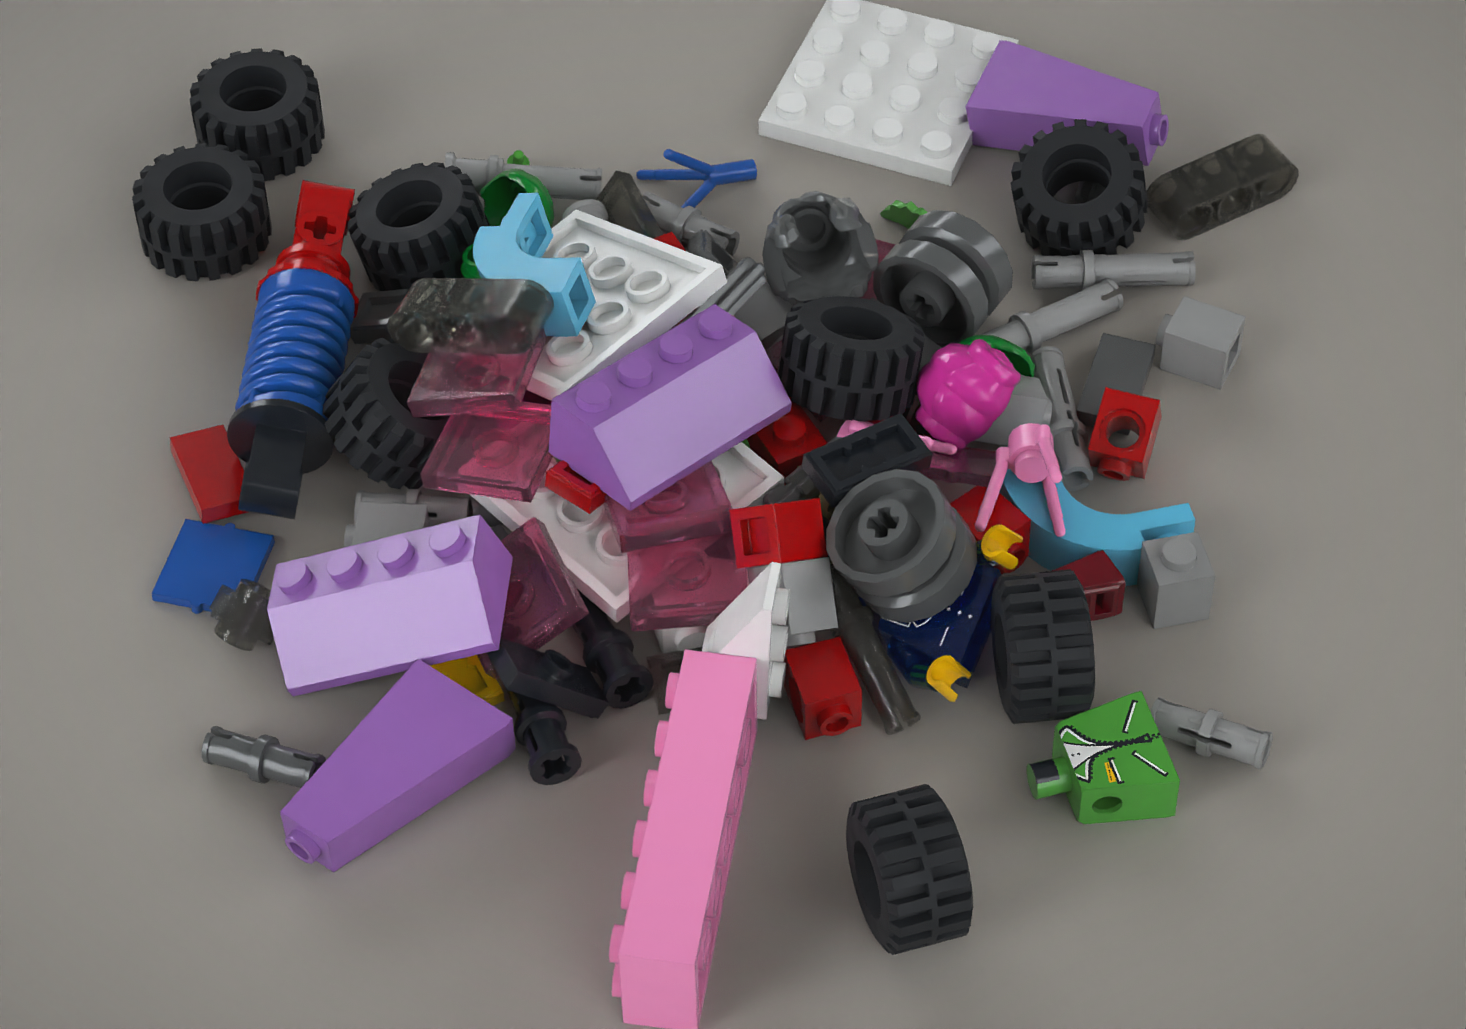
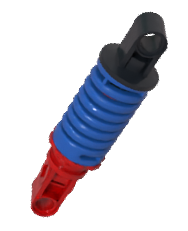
(295, 355)

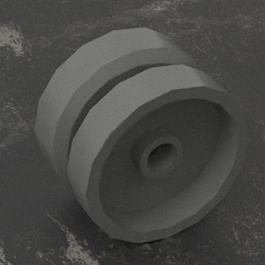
(945, 276)
(901, 545)

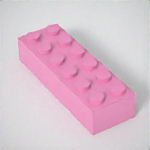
(686, 842)

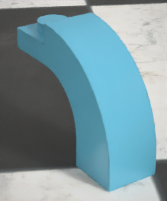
(516, 252)
(1090, 529)

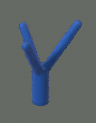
(698, 170)

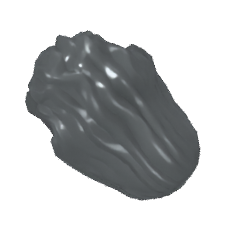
(819, 249)

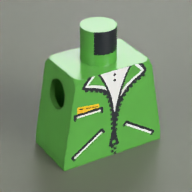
(1109, 765)

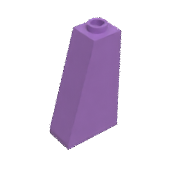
(1033, 90)
(395, 766)

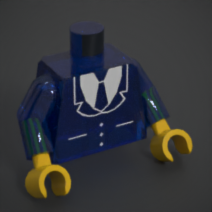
(949, 644)

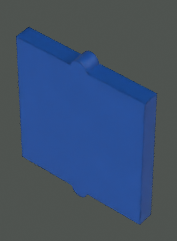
(206, 559)

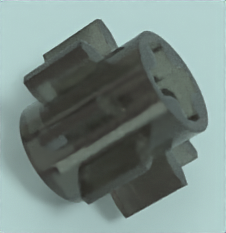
(242, 615)

